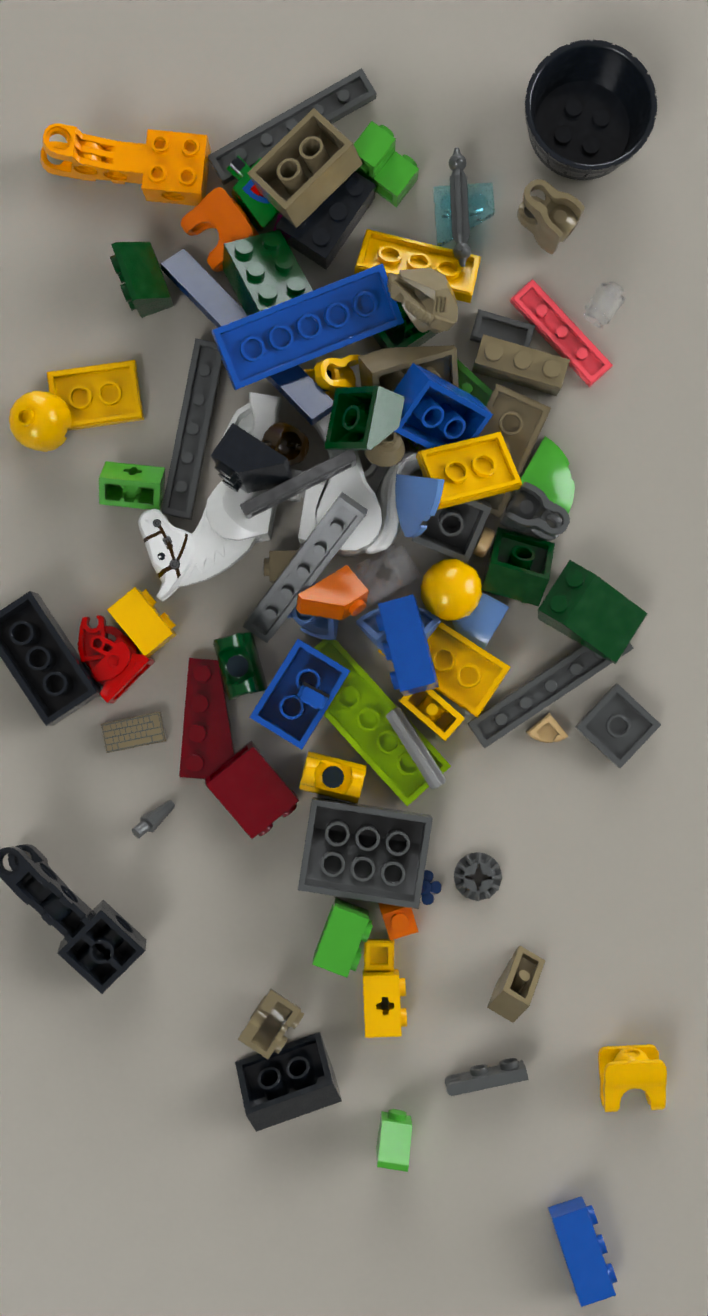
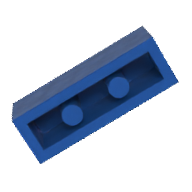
(406, 645)
(583, 1250)

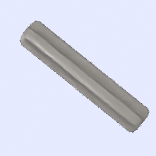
(416, 748)

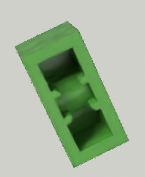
(131, 485)

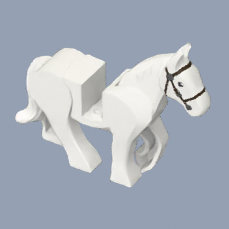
(226, 533)

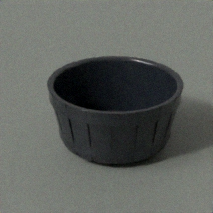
(589, 109)

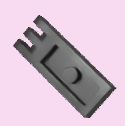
(485, 1077)

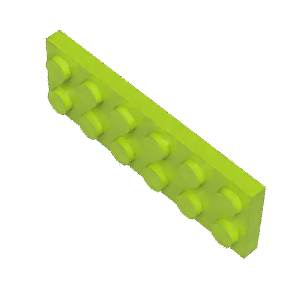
(361, 719)

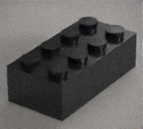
(44, 660)

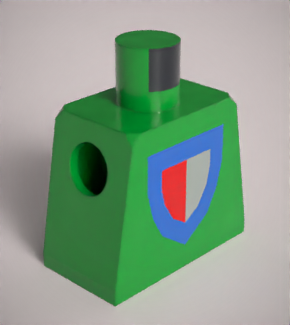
(245, 193)

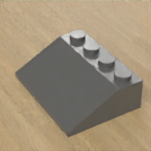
(365, 852)

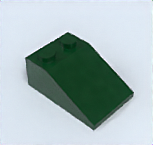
(591, 612)

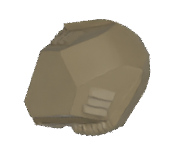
(425, 298)

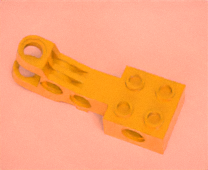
(168, 166)

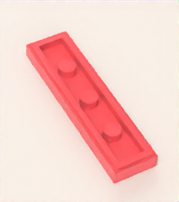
(561, 333)

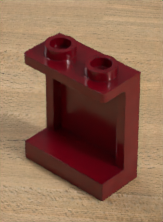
(251, 791)

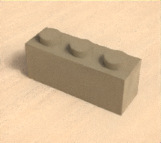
(520, 365)

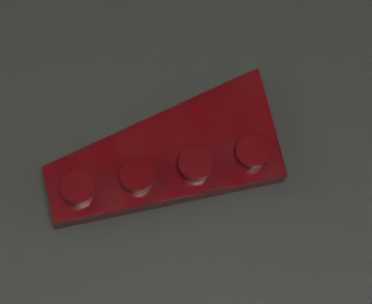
(206, 721)

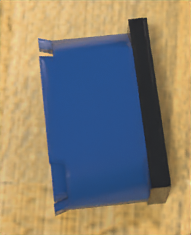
(312, 696)

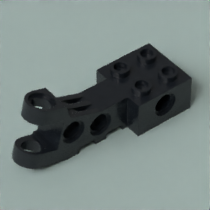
(95, 940)

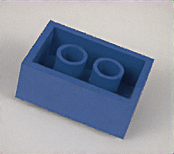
(437, 410)
(280, 709)

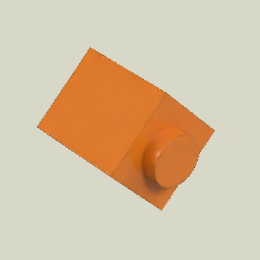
(334, 596)

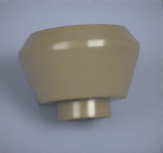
(387, 452)

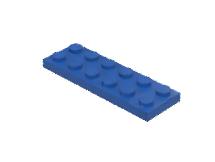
(307, 327)

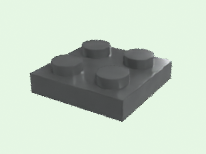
(618, 725)

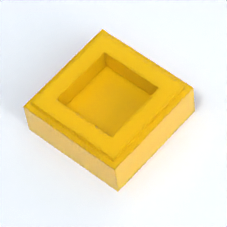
(379, 955)

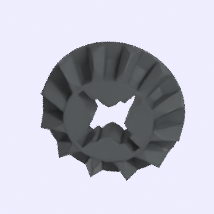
(468, 866)

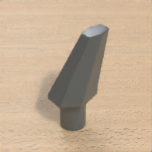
(152, 819)

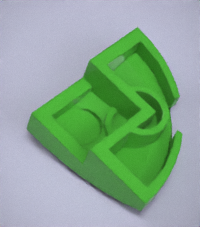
(551, 474)

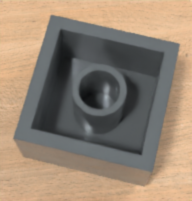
(455, 529)

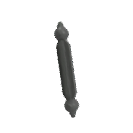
(459, 207)

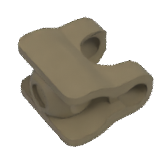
(553, 217)

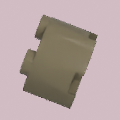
(269, 1023)

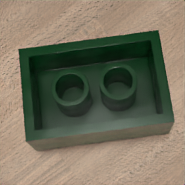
(263, 271)

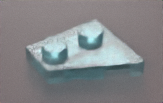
(480, 208)

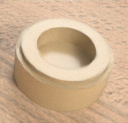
(484, 542)

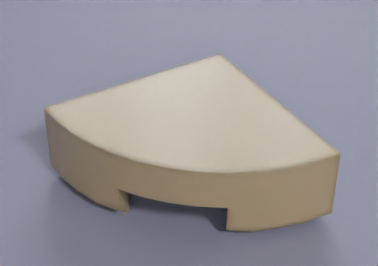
(547, 730)

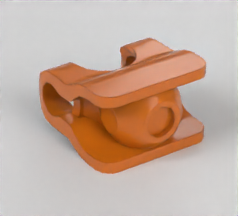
(224, 214)

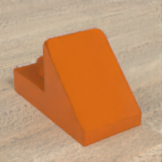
(398, 920)

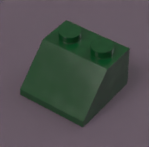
(363, 417)
(518, 566)

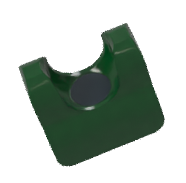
(240, 664)

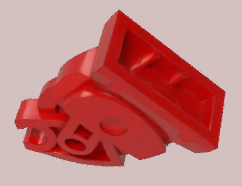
(112, 662)

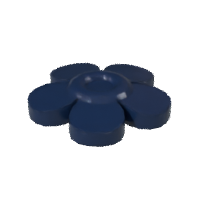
(427, 887)

